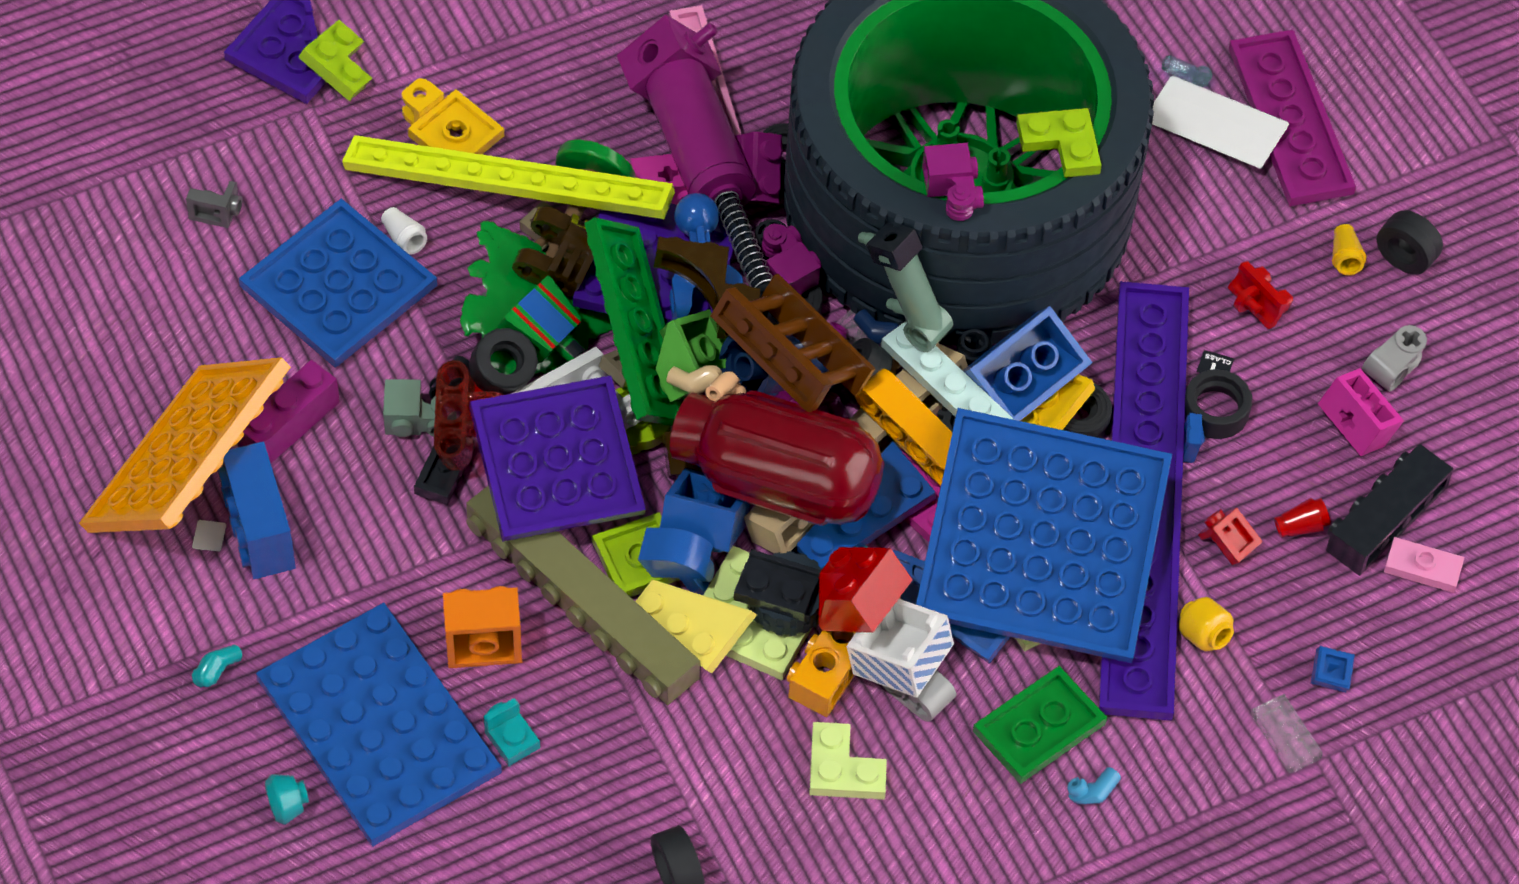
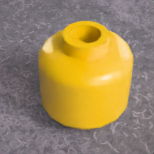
(1206, 624)

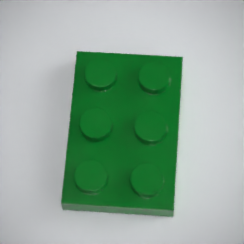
(1039, 724)

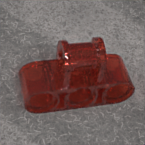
(452, 399)

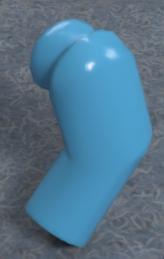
(1093, 793)

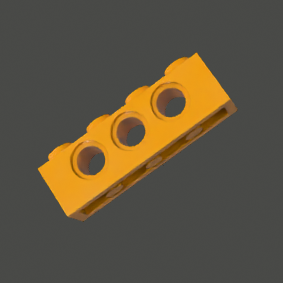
(818, 688)

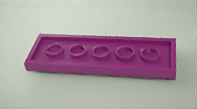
(1281, 85)

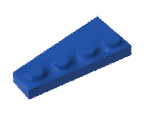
(898, 497)

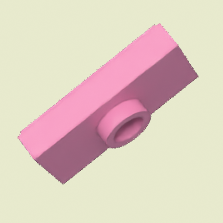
(1424, 564)

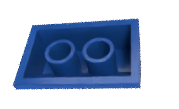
(1029, 364)

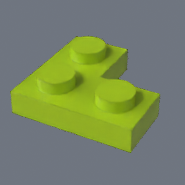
(331, 60)
(1062, 130)

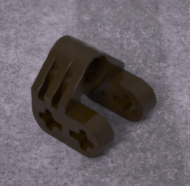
(571, 257)

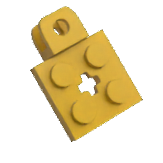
(434, 116)

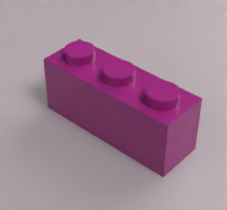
(293, 410)

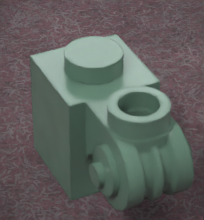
(406, 411)

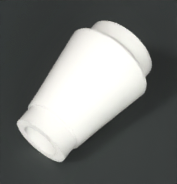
(404, 230)

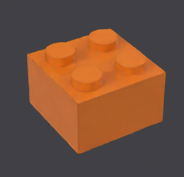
(482, 627)

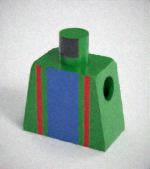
(547, 321)

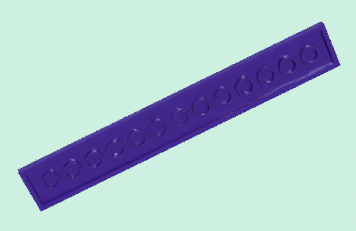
(1151, 416)

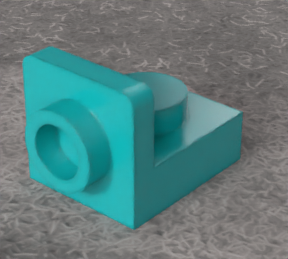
(510, 731)

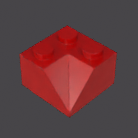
(859, 588)

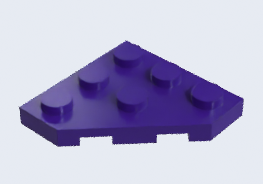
(272, 47)

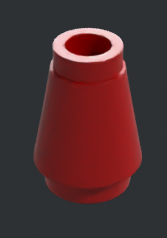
(1303, 519)

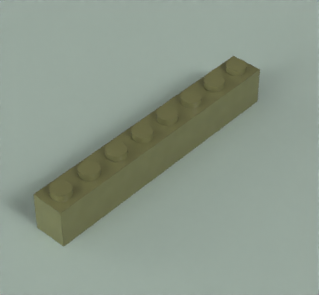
(593, 603)

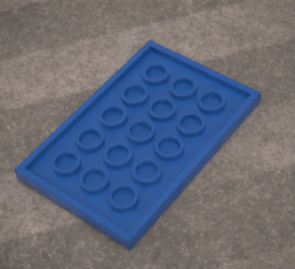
(378, 724)

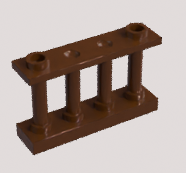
(779, 356)

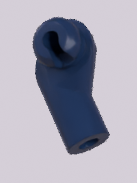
(871, 328)

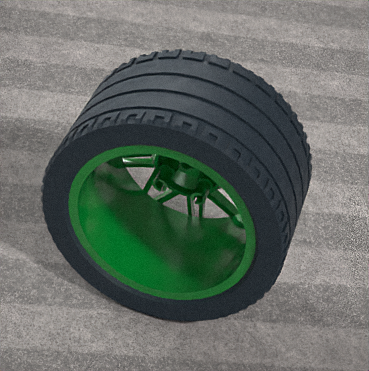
(1027, 244)

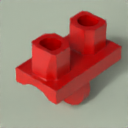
(1257, 294)

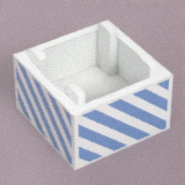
(902, 648)

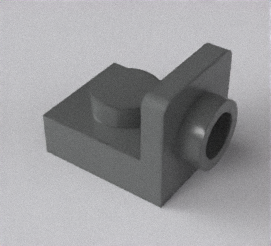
(212, 207)

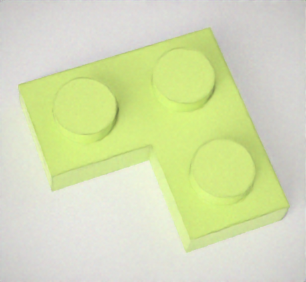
(838, 774)

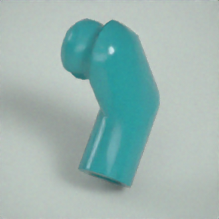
(213, 665)

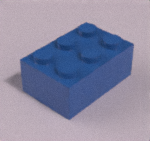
(256, 511)

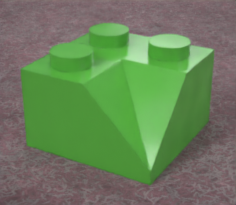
(688, 345)

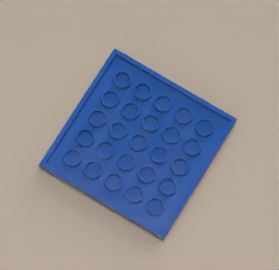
(1044, 534)

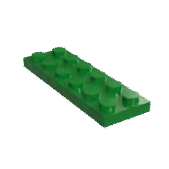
(633, 315)

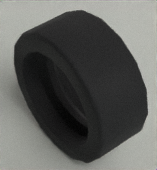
(1223, 382)
(676, 857)

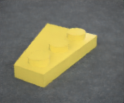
(696, 621)

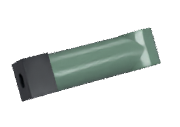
(897, 252)

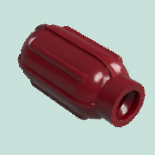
(780, 455)

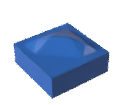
(1193, 437)
(1332, 669)

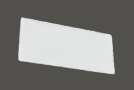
(1217, 121)

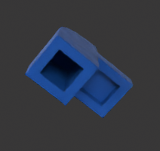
(678, 555)

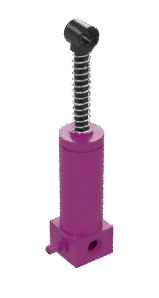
(676, 75)

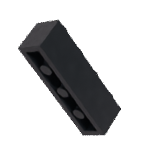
(1388, 508)

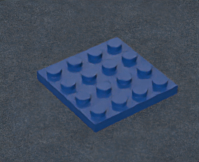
(338, 282)

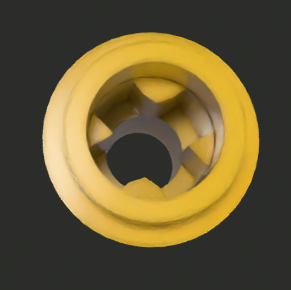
(1348, 252)

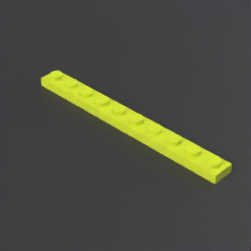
(509, 177)

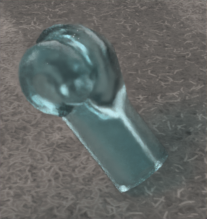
(1196, 75)

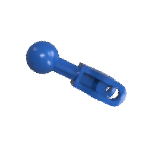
(695, 217)

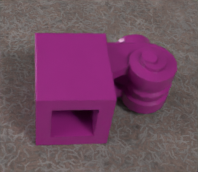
(950, 173)
(790, 257)

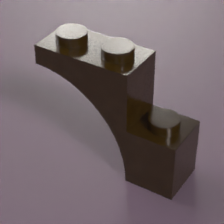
(702, 266)

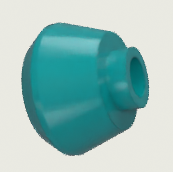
(285, 797)

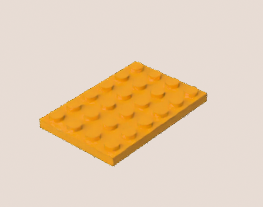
(185, 446)

